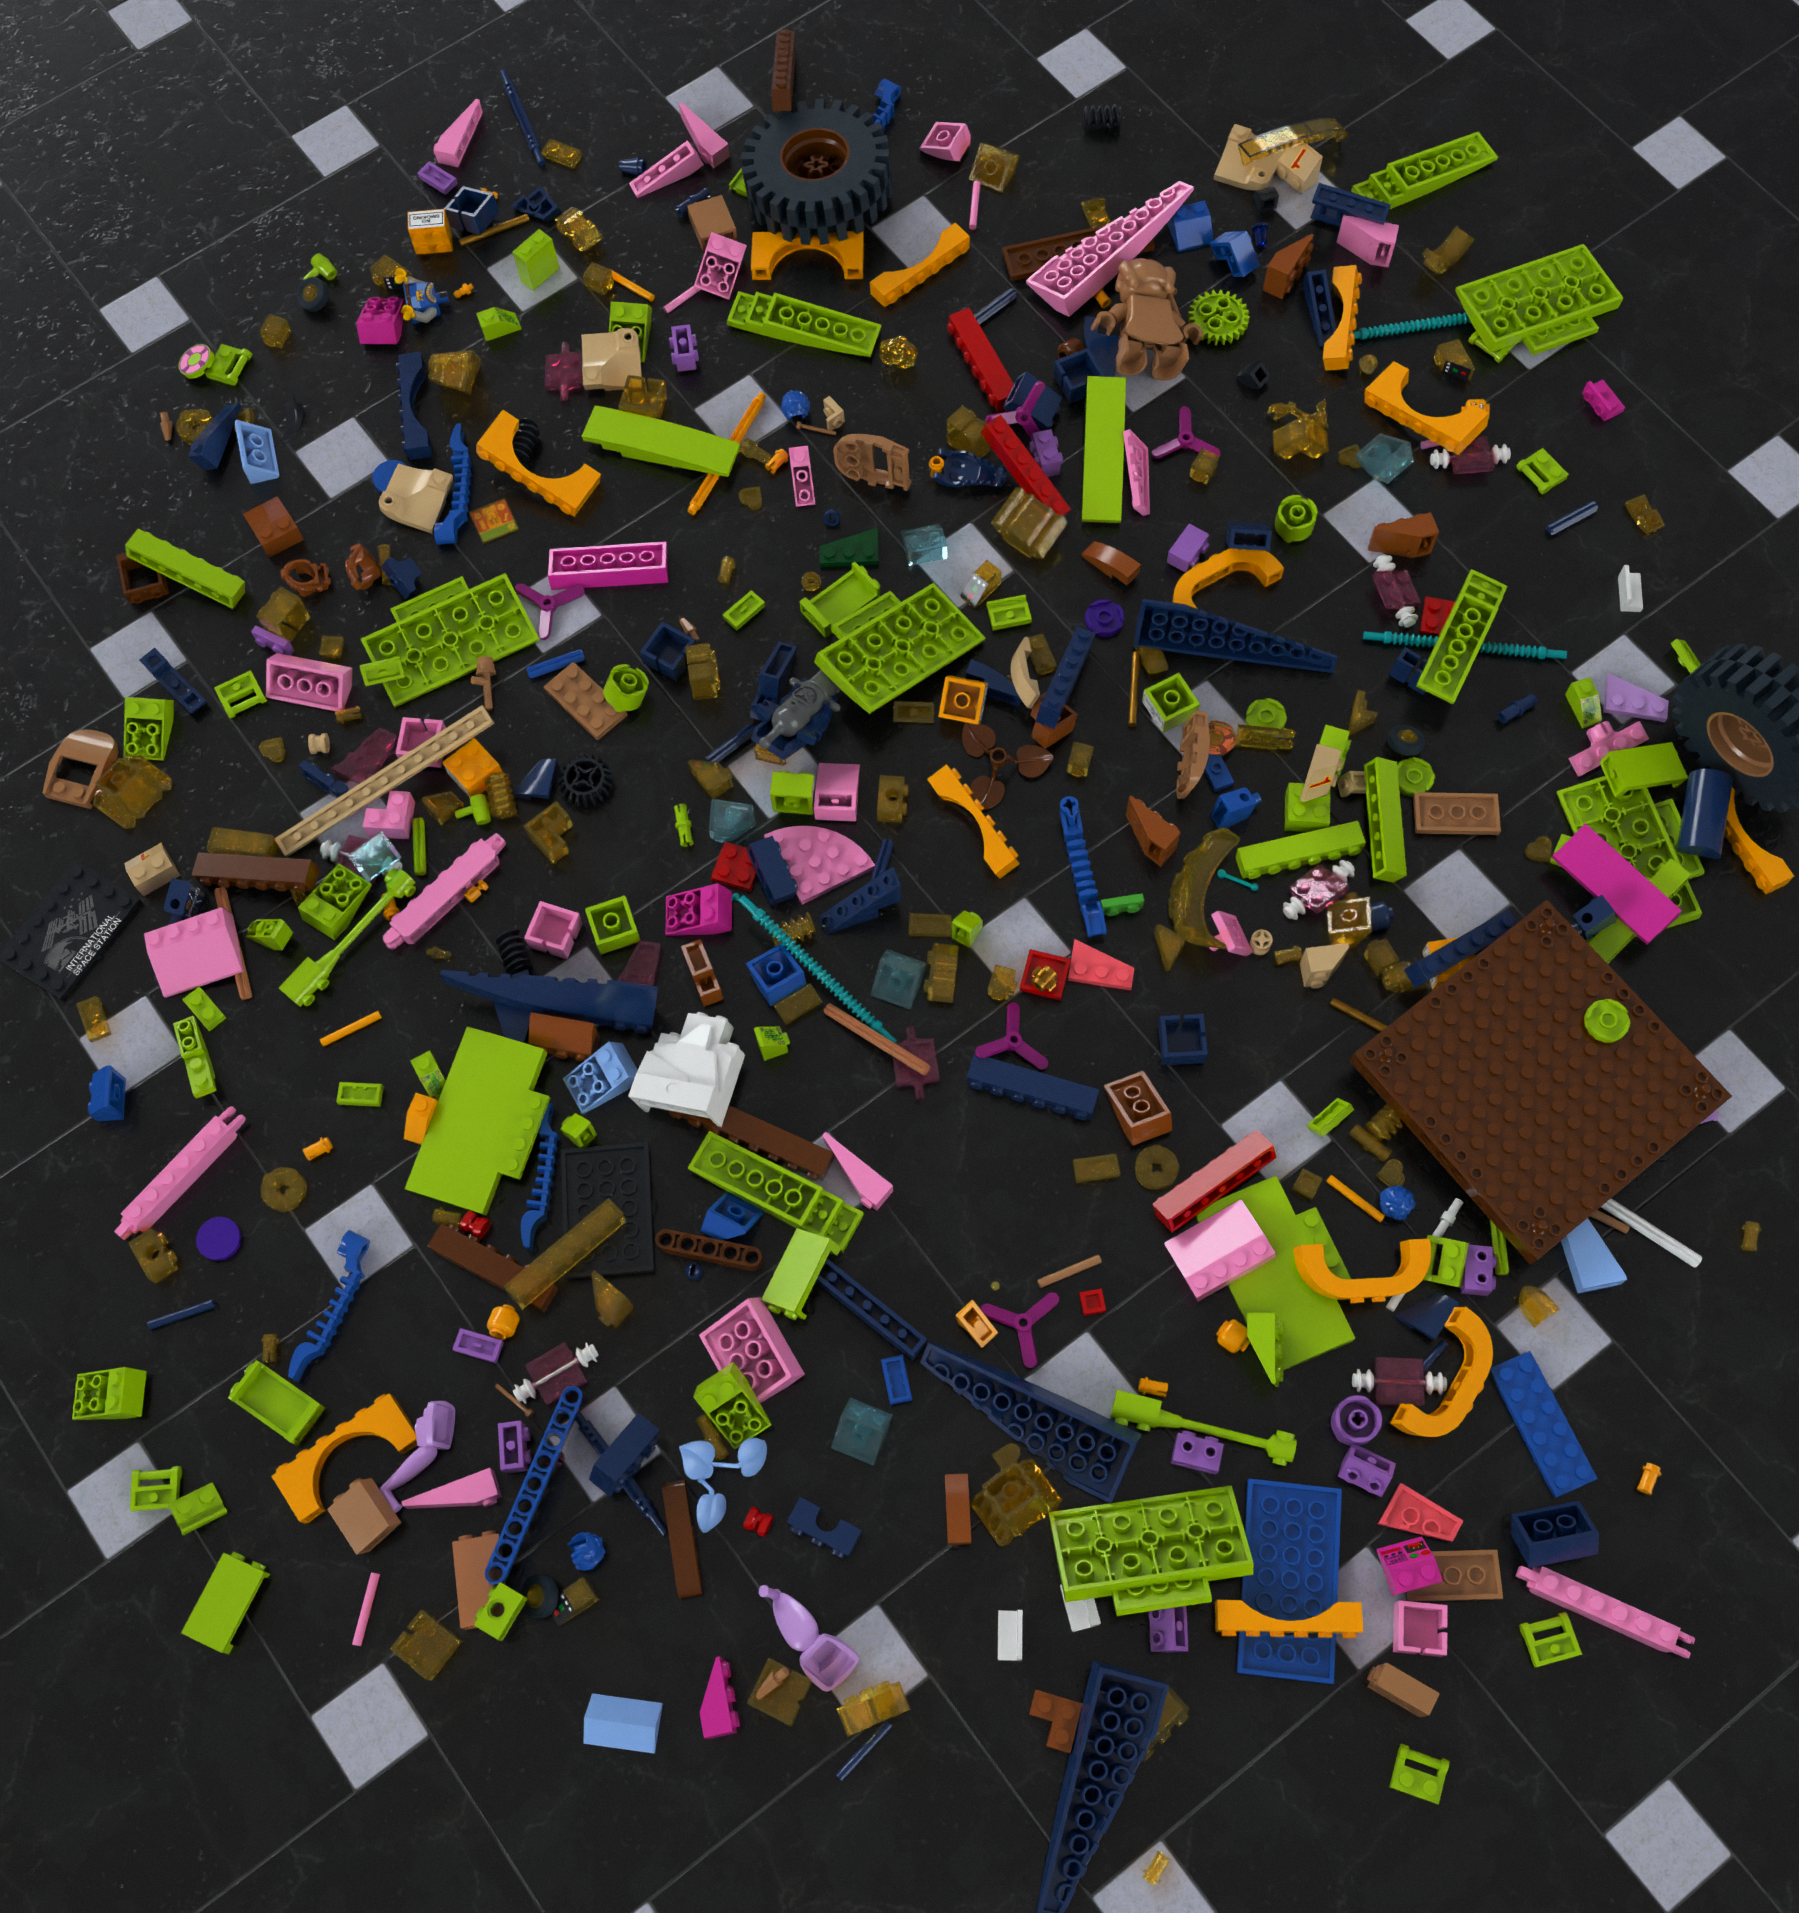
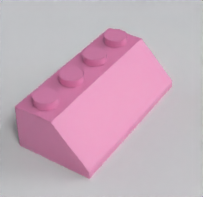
(308, 682)

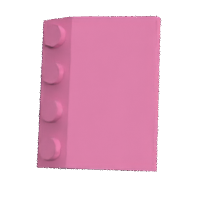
(194, 951)
(1220, 1250)
(755, 1346)

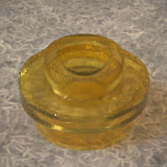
(1368, 364)
(811, 576)

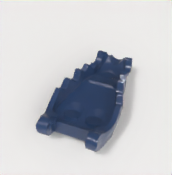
(966, 469)

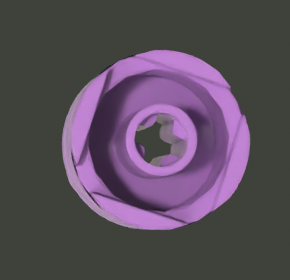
(1365, 1412)

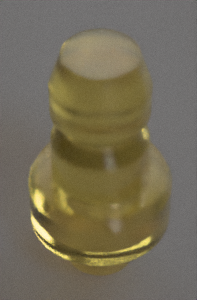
(436, 952)

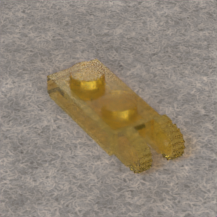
(1264, 737)

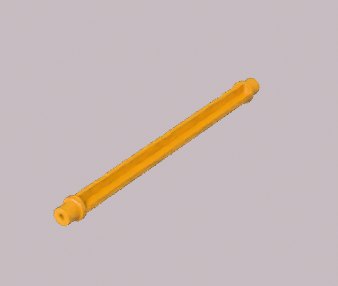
(737, 436)

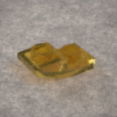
(1643, 515)
(1152, 659)

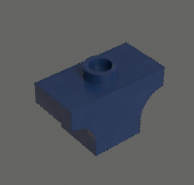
(402, 575)

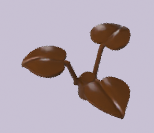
(977, 740)

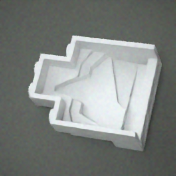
(691, 1070)

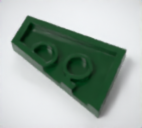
(856, 548)

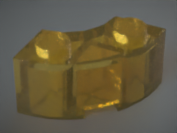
(581, 232)
(942, 972)

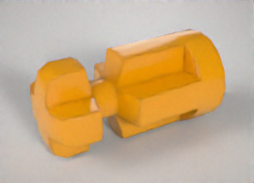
(474, 892)

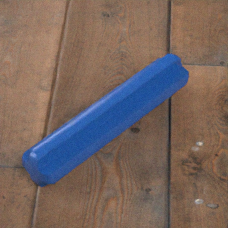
(555, 663)

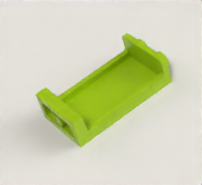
(840, 599)
(1642, 768)
(798, 1273)
(276, 1402)
(224, 1602)

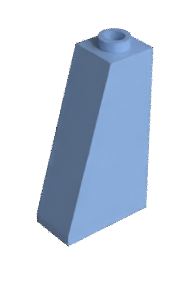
(1591, 1260)

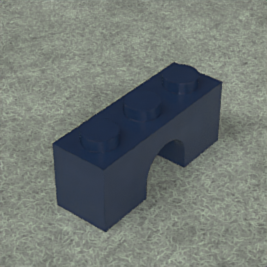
(841, 1539)

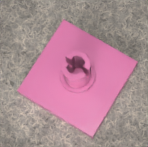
(1231, 934)

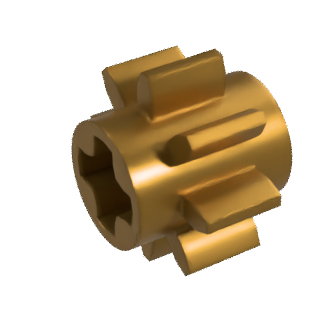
(1044, 978)

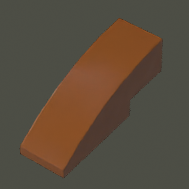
(1112, 562)
(702, 972)
(957, 1509)

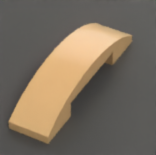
(1025, 687)

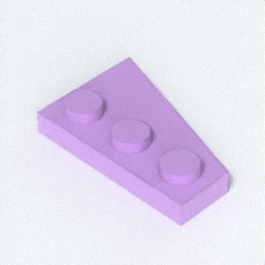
(1632, 701)

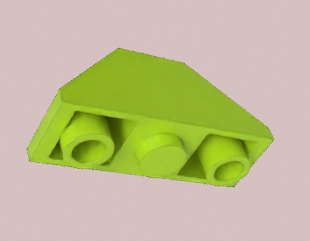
(270, 933)

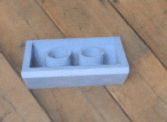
(256, 452)
(622, 1723)

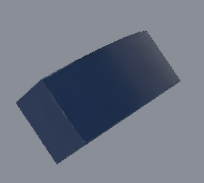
(998, 685)

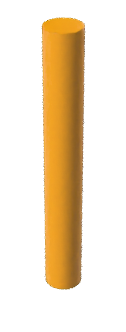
(632, 286)
(350, 1028)
(1364, 1205)

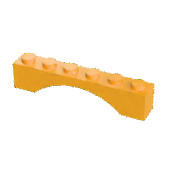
(892, 285)
(1338, 347)
(996, 853)
(1768, 870)
(1340, 1618)

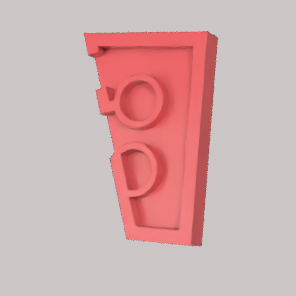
(1098, 968)
(1419, 1515)

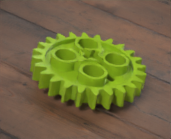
(1219, 316)

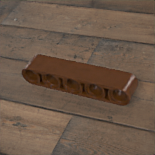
(700, 1243)
(682, 1539)

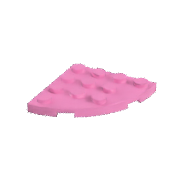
(820, 859)

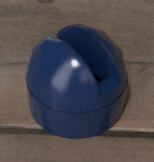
(827, 517)
(698, 1271)

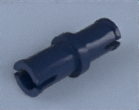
(699, 196)
(1517, 708)

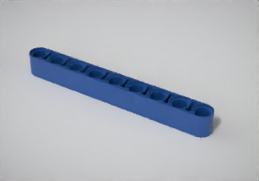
(534, 1496)

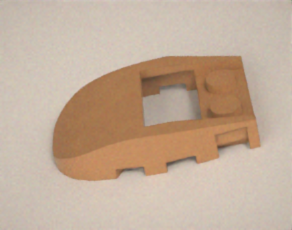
(856, 460)
(84, 746)
(1194, 754)

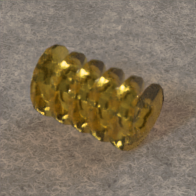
(500, 795)
(797, 929)
(1384, 1123)

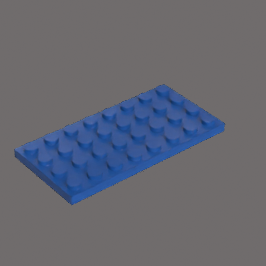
(1294, 1576)

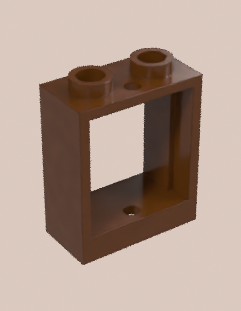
(142, 593)

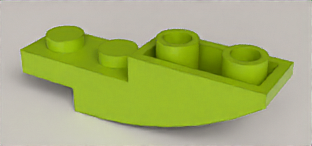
(195, 1056)

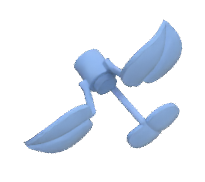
(698, 1465)

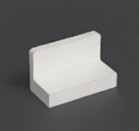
(1630, 590)
(1081, 1613)
(1010, 1635)

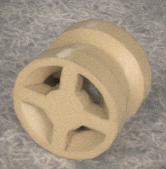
(319, 743)
(1262, 937)

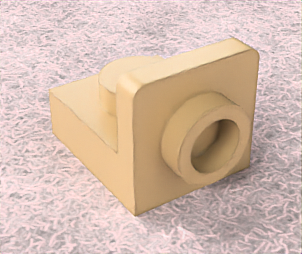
(834, 413)
(1352, 783)

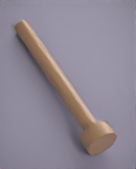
(799, 425)
(528, 1412)

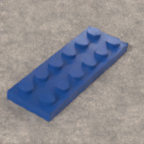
(1542, 1424)

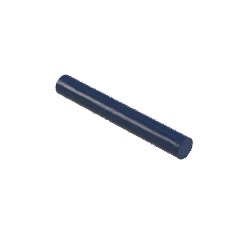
(178, 1315)
(1434, 1355)
(863, 1750)

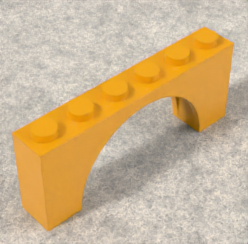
(771, 248)
(1451, 432)
(565, 492)
(300, 1478)

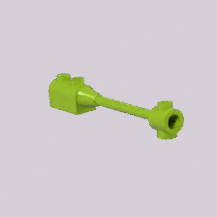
(314, 975)
(1147, 1414)

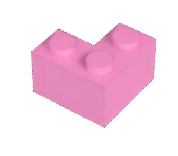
(394, 820)

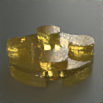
(898, 352)
(188, 419)
(1156, 1180)
(292, 1196)

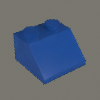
(1191, 226)
(776, 974)
(107, 1095)

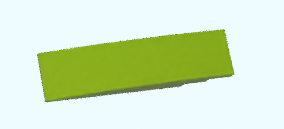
(1427, 170)
(803, 323)
(660, 441)
(1104, 449)
(1462, 636)
(775, 1190)

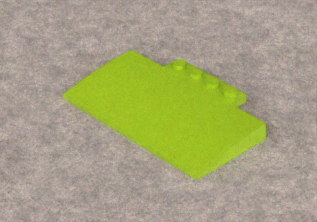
(1540, 301)
(446, 633)
(895, 645)
(1636, 830)
(481, 1122)
(1309, 1320)
(1151, 1549)

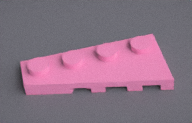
(1138, 472)

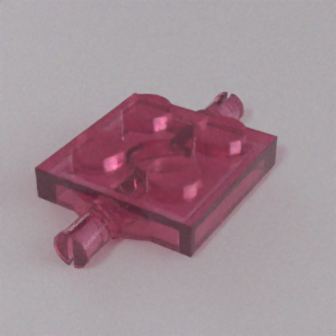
(564, 371)
(924, 1050)

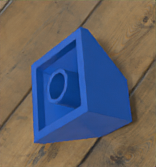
(730, 1217)

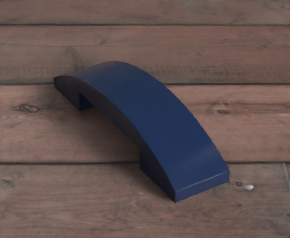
(172, 681)

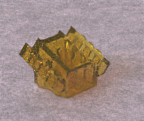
(454, 369)
(1028, 524)
(130, 789)
(1015, 1500)

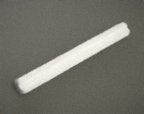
(1652, 1232)

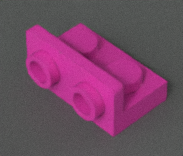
(1602, 400)

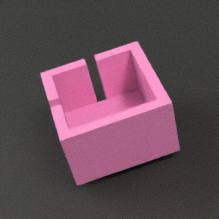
(414, 734)
(553, 930)
(1416, 1628)

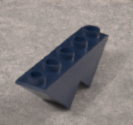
(863, 903)

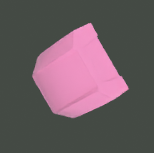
(947, 141)

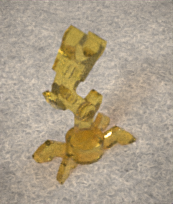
(1283, 409)

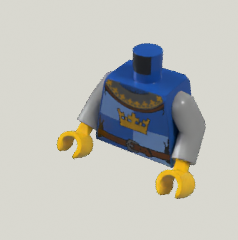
(420, 298)

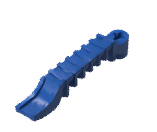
(888, 93)
(461, 462)
(1080, 867)
(533, 1219)
(353, 1249)

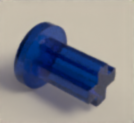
(1260, 233)

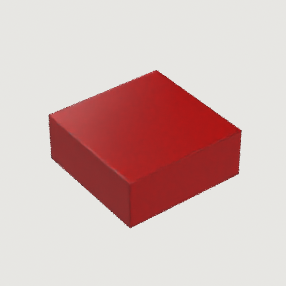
(1092, 1302)

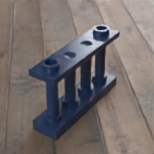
(1334, 203)

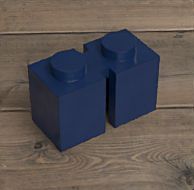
(1404, 666)

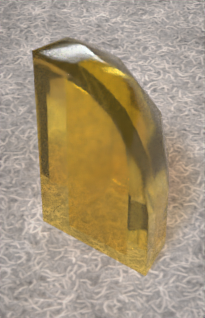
(1536, 1305)

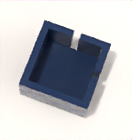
(471, 210)
(1072, 373)
(667, 651)
(1182, 1043)

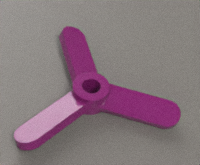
(1026, 420)
(1184, 433)
(547, 611)
(1018, 1046)
(1024, 1333)

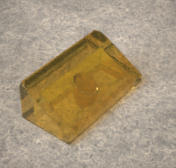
(914, 711)

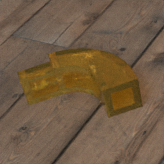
(1449, 252)

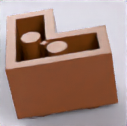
(1047, 736)
(1063, 1715)

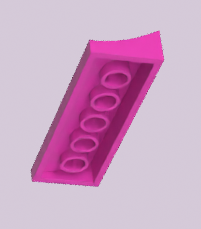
(608, 565)
(1608, 874)

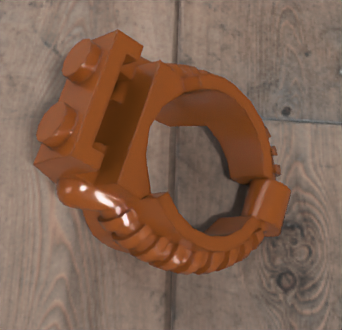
(368, 564)
(303, 566)

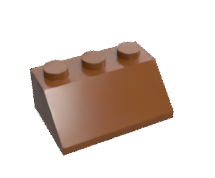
(563, 1036)

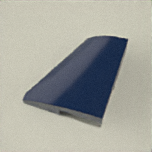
(538, 205)
(538, 781)
(1429, 1314)

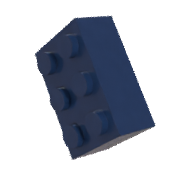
(625, 1455)
(1554, 1534)

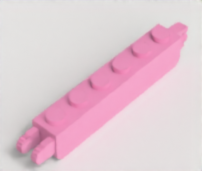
(444, 892)
(179, 1174)
(1605, 1610)

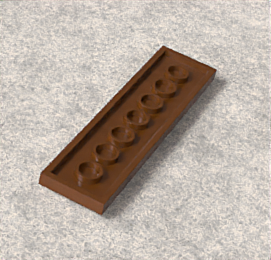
(1028, 257)

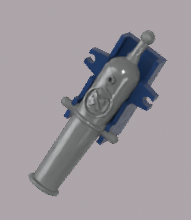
(797, 717)

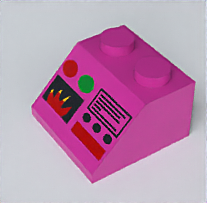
(1409, 1566)

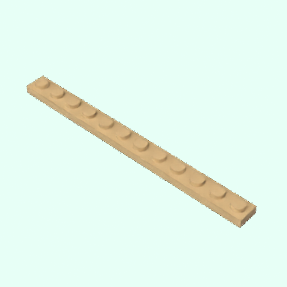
(384, 781)

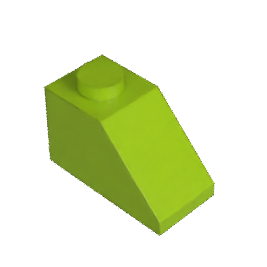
(966, 928)
(578, 1130)

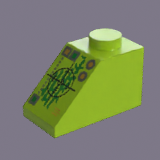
(497, 322)
(1585, 702)
(771, 1041)
(429, 1074)

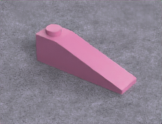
(456, 138)
(709, 144)
(671, 168)
(867, 1183)
(471, 1490)

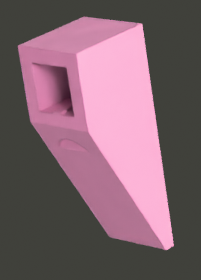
(801, 476)

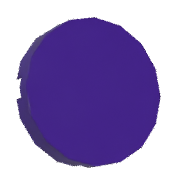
(1104, 618)
(218, 1238)

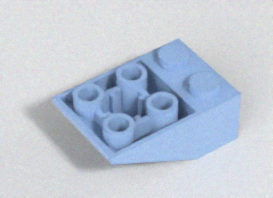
(601, 1076)

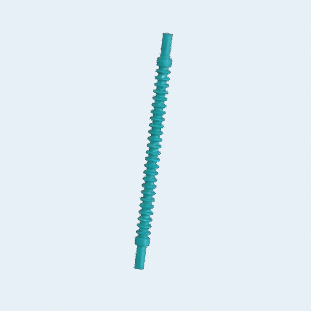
(1363, 332)
(1541, 652)
(759, 915)

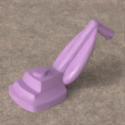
(432, 1432)
(823, 1656)

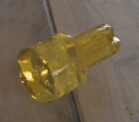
(750, 449)

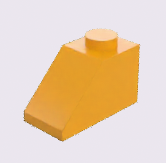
(419, 1118)

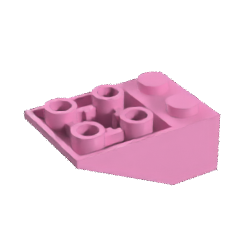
(1368, 239)
(720, 265)
(836, 792)

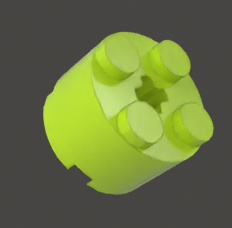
(1295, 518)
(625, 688)

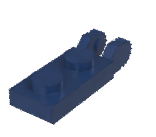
(324, 781)

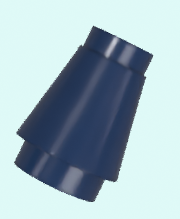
(633, 166)

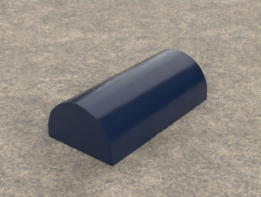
(1705, 813)

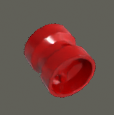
(474, 1224)
(758, 1521)

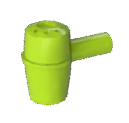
(323, 266)
(479, 808)

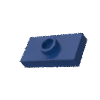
(1218, 773)
(896, 1379)

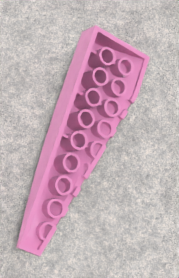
(1084, 270)

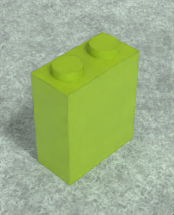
(536, 259)

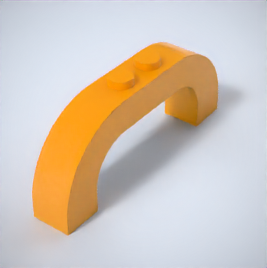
(1257, 562)
(1412, 1270)
(1465, 1386)

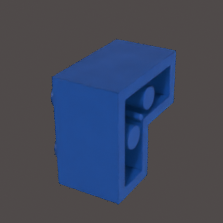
(1237, 251)

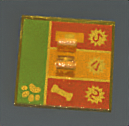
(494, 521)

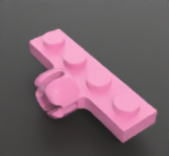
(1602, 741)

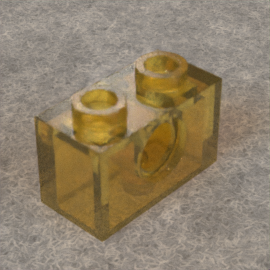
(892, 787)
(143, 1249)

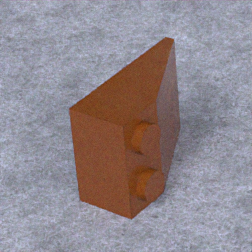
(273, 526)
(1139, 1108)

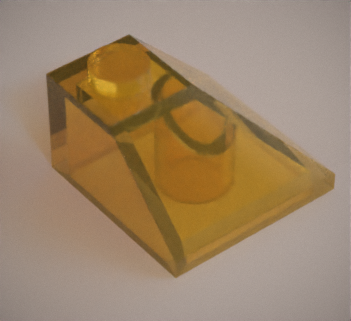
(993, 166)
(1349, 921)
(609, 1301)

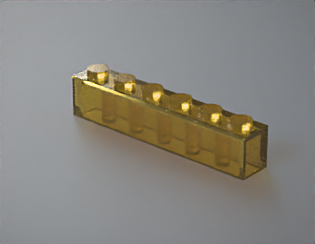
(565, 1253)

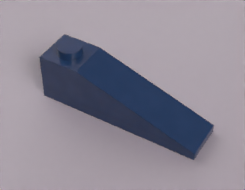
(1319, 304)
(211, 443)

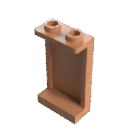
(470, 1562)

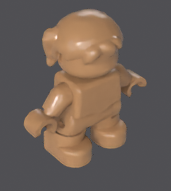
(1148, 321)

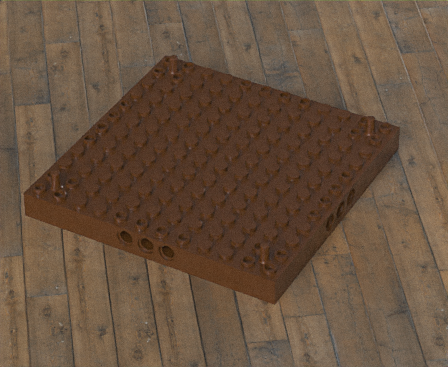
(1521, 1094)

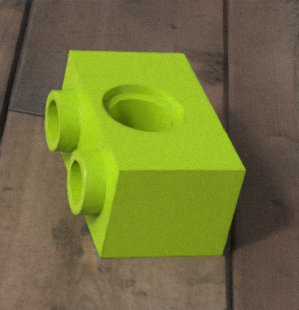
(512, 1603)

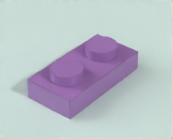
(437, 178)
(277, 643)
(478, 1345)

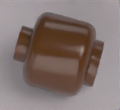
(1070, 347)

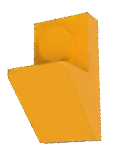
(976, 1324)

